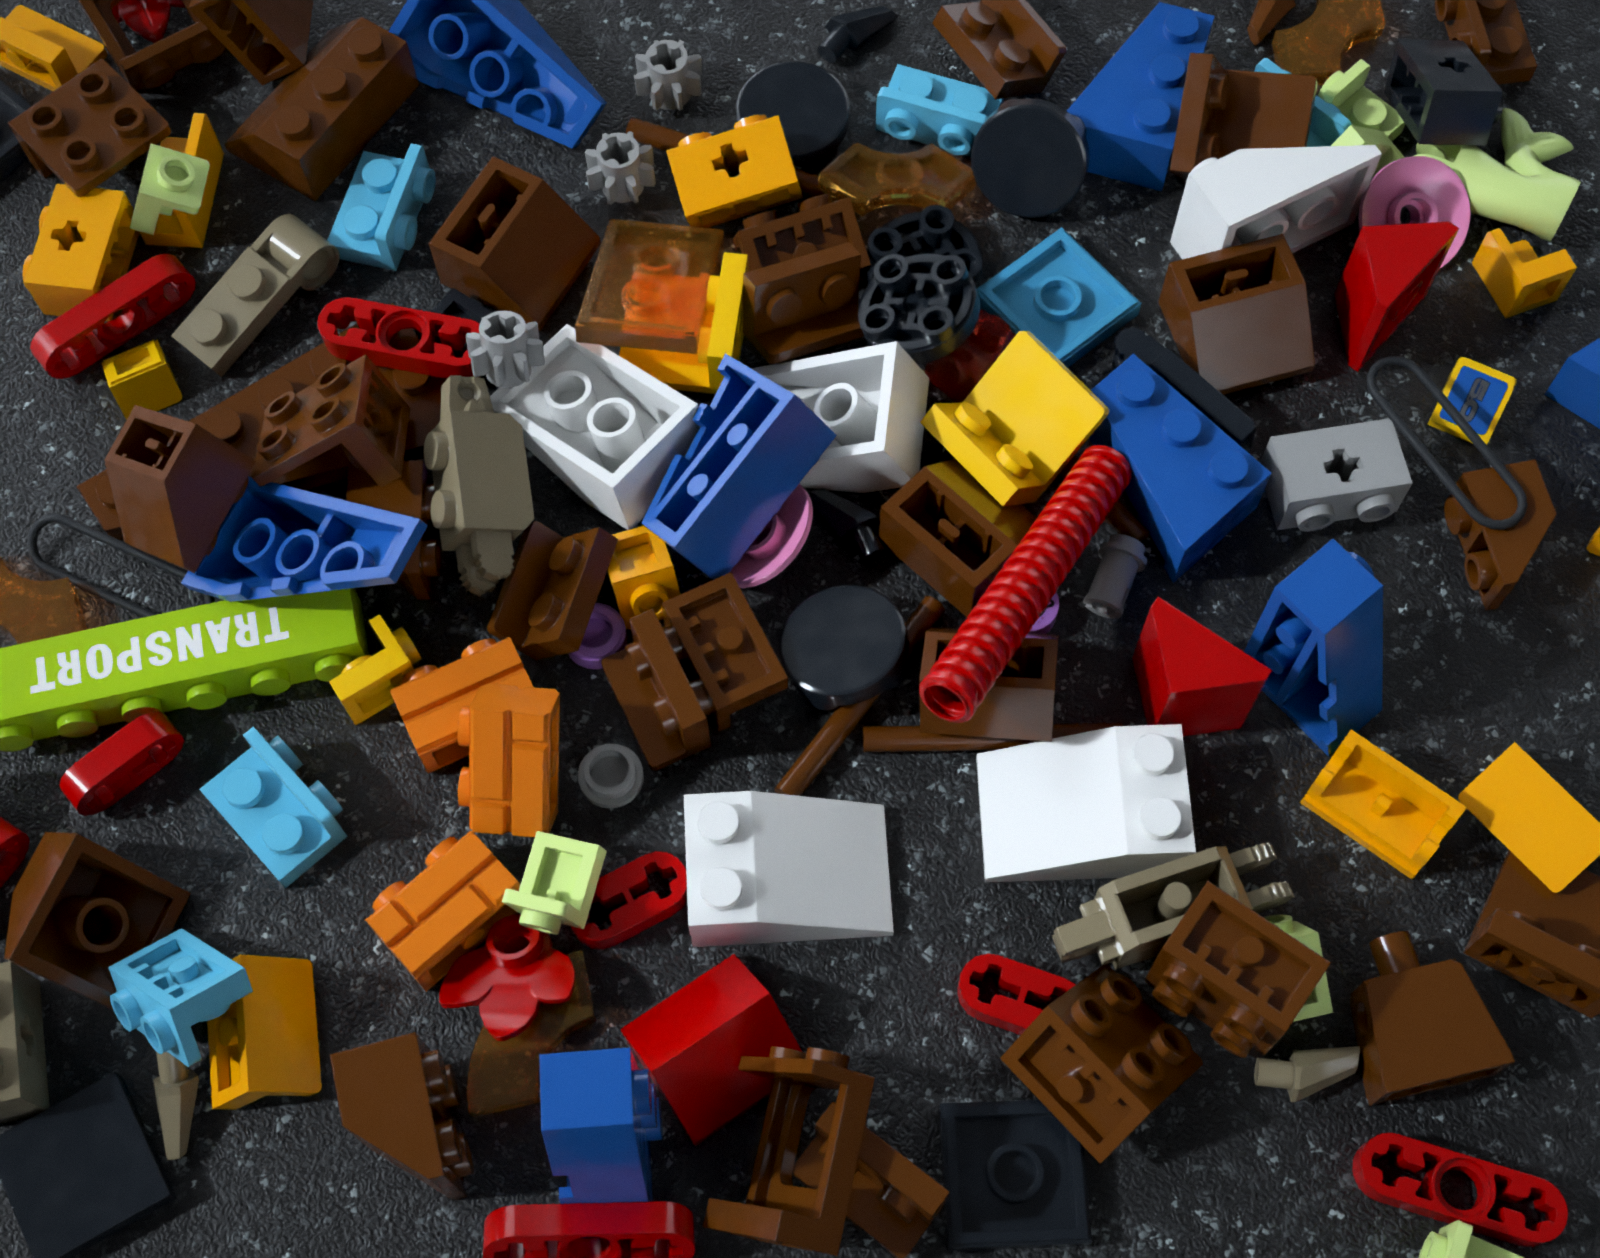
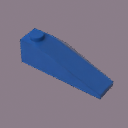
(499, 62)
(303, 543)

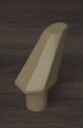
(1307, 1070)
(175, 1100)

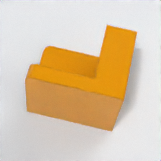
(1518, 276)

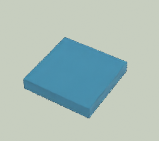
(1060, 297)

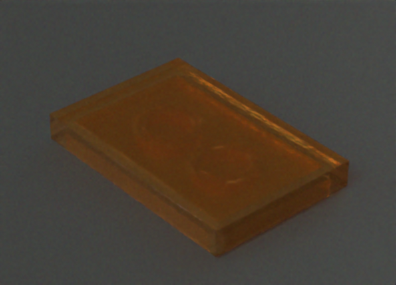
(650, 286)

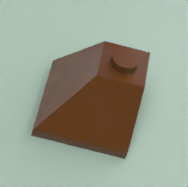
(84, 912)

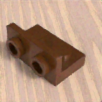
(1493, 34)
(1002, 44)
(814, 228)
(803, 303)
(551, 590)
(722, 648)
(656, 695)
(889, 1193)

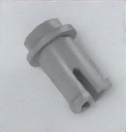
(1118, 566)

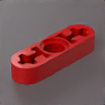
(386, 320)
(82, 337)
(1515, 1186)
(623, 1231)

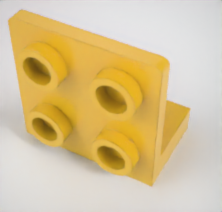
(718, 336)
(1019, 422)

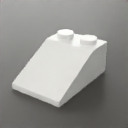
(1272, 193)
(872, 405)
(600, 424)
(1085, 805)
(784, 869)

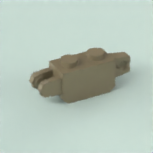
(478, 482)
(1140, 911)

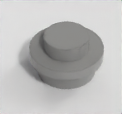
(610, 775)

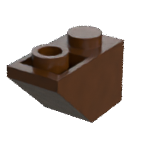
(411, 497)
(1494, 555)

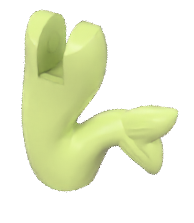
(1523, 189)

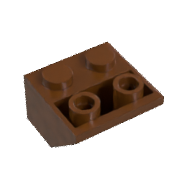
(513, 243)
(1240, 314)
(173, 485)
(952, 531)
(1019, 701)
(399, 1106)

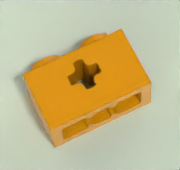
(764, 179)
(79, 247)

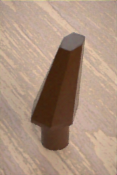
(1266, 16)

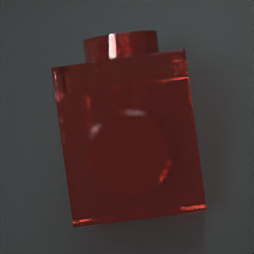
(965, 366)

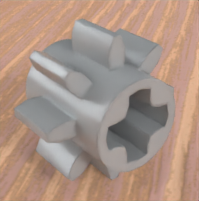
(668, 74)
(620, 167)
(505, 349)

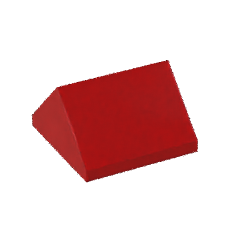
(1386, 282)
(1193, 674)
(697, 1044)

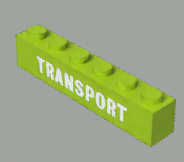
(174, 662)

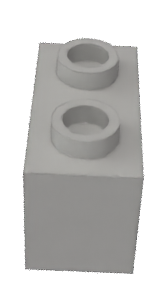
(1335, 475)

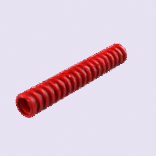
(1024, 585)

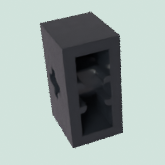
(1443, 92)

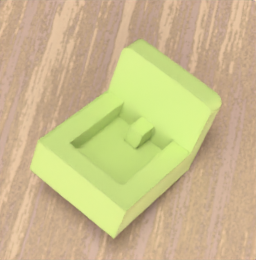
(557, 883)

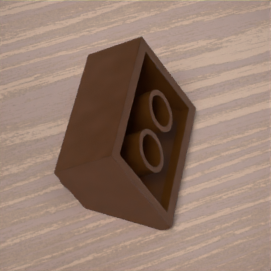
(328, 107)

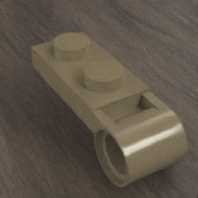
(255, 290)

